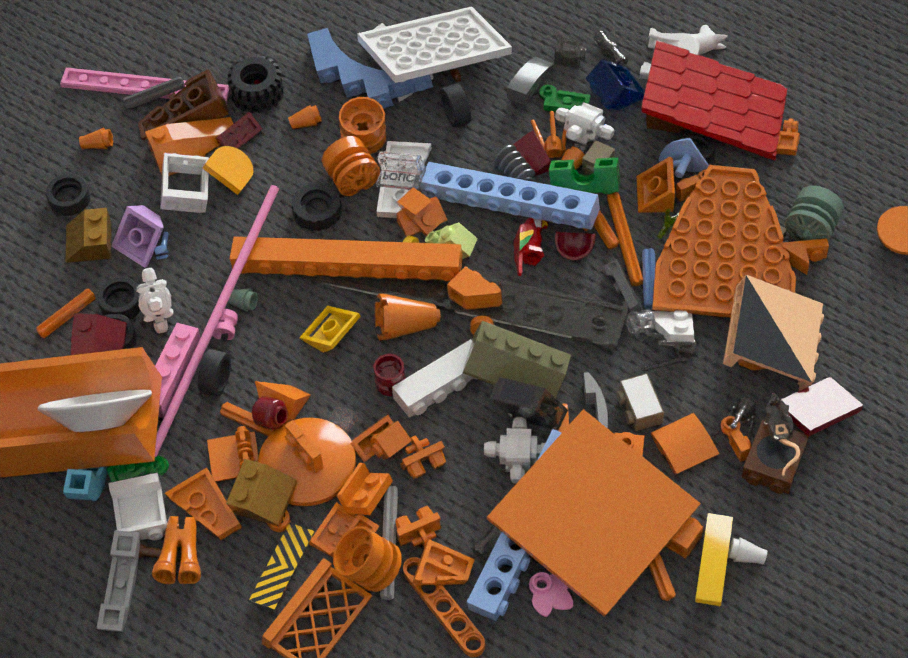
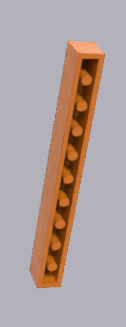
(350, 258)

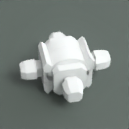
(584, 123)
(154, 300)
(515, 449)

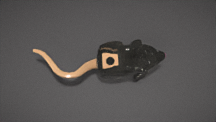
(780, 425)

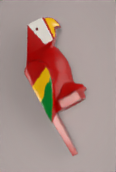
(528, 243)

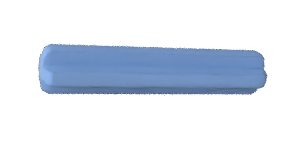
(649, 264)

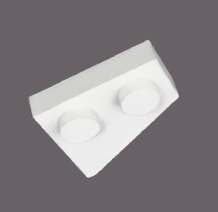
(675, 325)

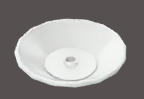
(96, 410)

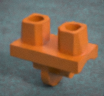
(432, 453)
(418, 531)

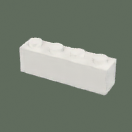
(433, 382)

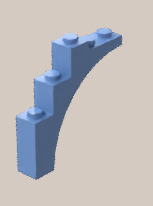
(356, 78)

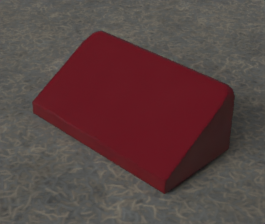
(533, 152)

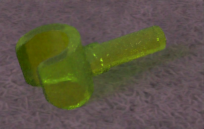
(669, 221)

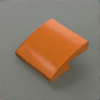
(684, 443)
(335, 526)

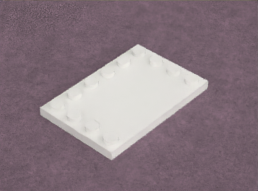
(434, 44)

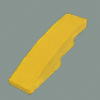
(714, 559)

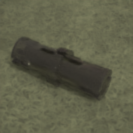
(603, 41)

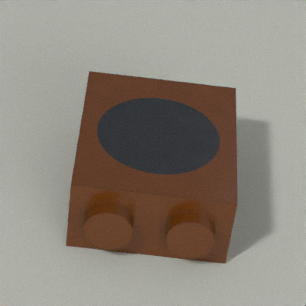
(769, 458)

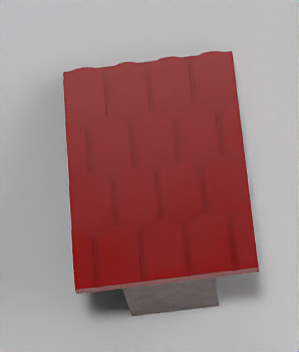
(713, 100)

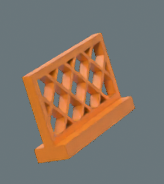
(302, 600)

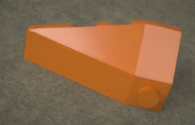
(186, 138)

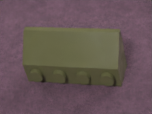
(514, 357)

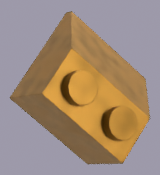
(89, 236)
(261, 493)

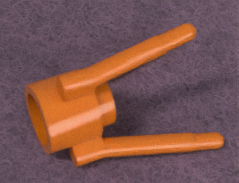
(553, 145)

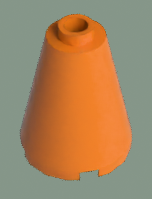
(403, 316)

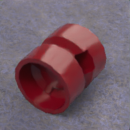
(388, 372)

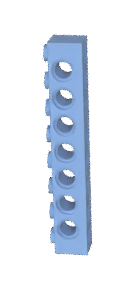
(510, 195)
(494, 605)

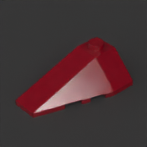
(96, 334)

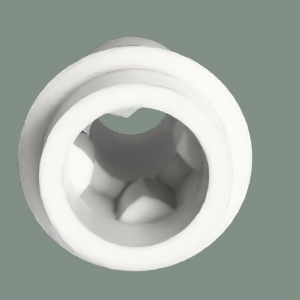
(744, 551)

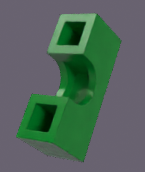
(603, 179)

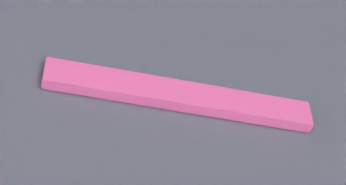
(117, 82)

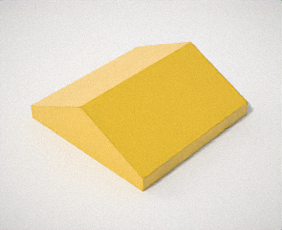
(331, 330)

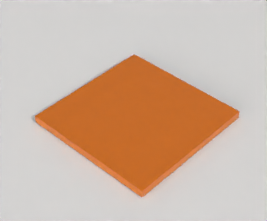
(593, 512)

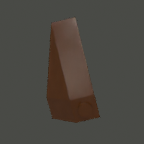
(195, 102)

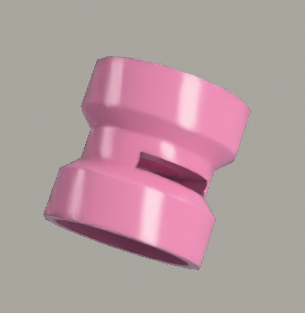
(226, 324)

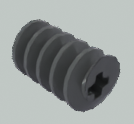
(513, 165)

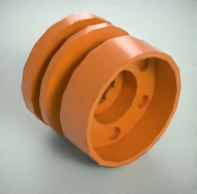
(365, 120)
(350, 165)
(367, 559)

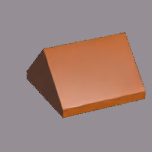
(656, 188)

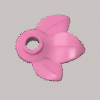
(552, 596)

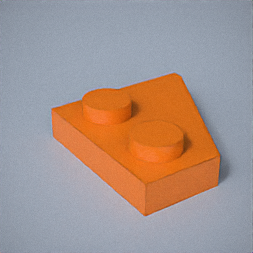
(442, 566)

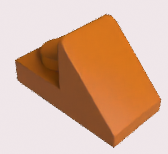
(420, 211)
(803, 251)

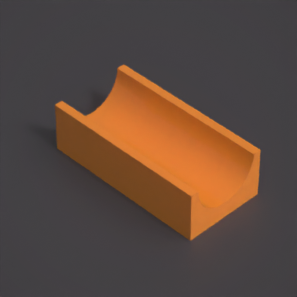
(41, 445)

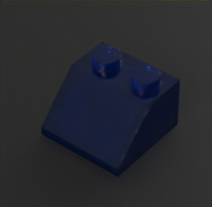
(615, 85)

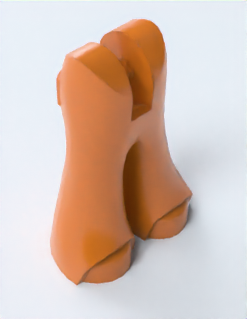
(165, 567)

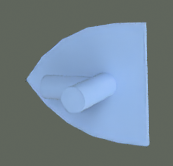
(685, 157)

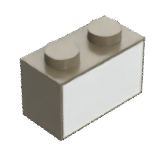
(641, 402)

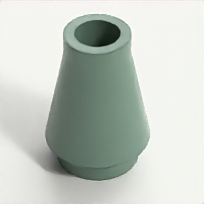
(243, 299)

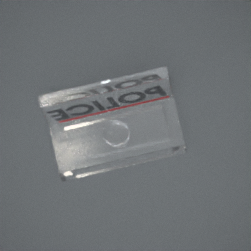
(400, 170)

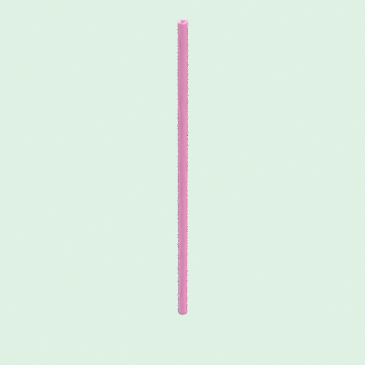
(215, 317)

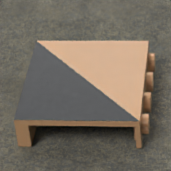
(774, 330)

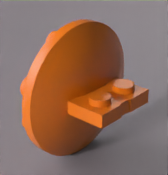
(312, 454)

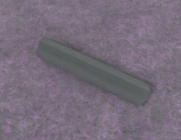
(154, 92)

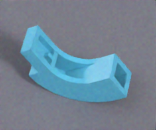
(85, 483)

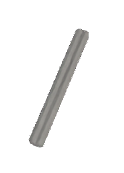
(389, 530)

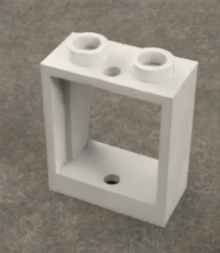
(179, 199)

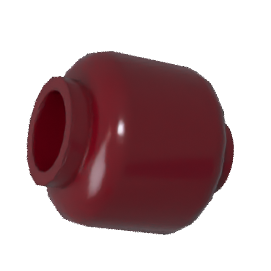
(269, 413)

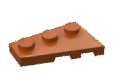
(204, 501)

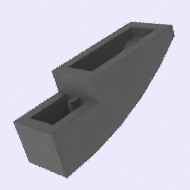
(528, 80)

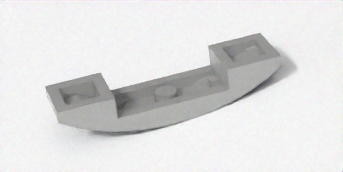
(594, 395)
(120, 581)

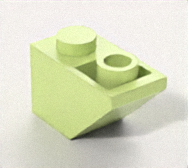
(454, 235)

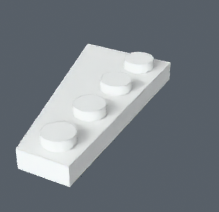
(388, 197)

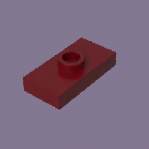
(239, 132)

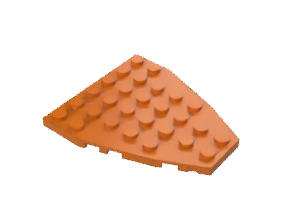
(716, 241)

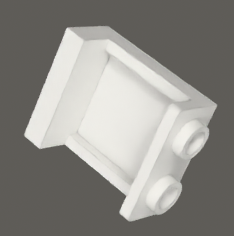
(140, 506)

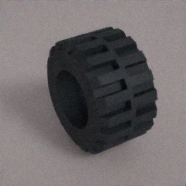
(255, 96)

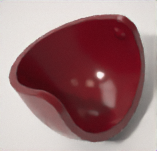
(574, 245)

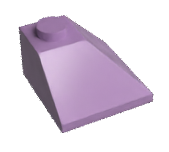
(138, 234)

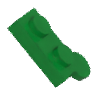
(561, 99)
(128, 471)

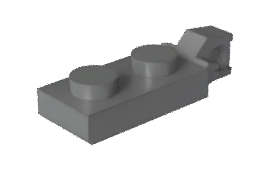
(623, 286)

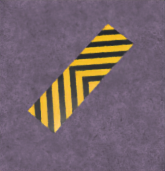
(281, 566)

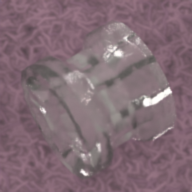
(640, 322)

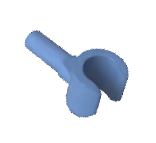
(163, 247)

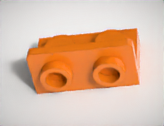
(363, 490)

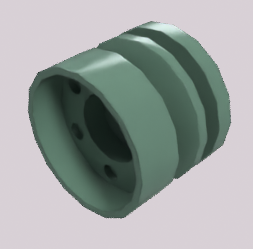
(814, 214)

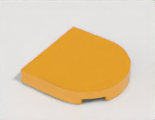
(230, 167)

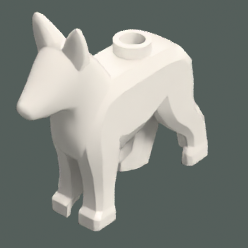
(696, 43)

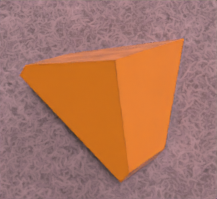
(291, 396)

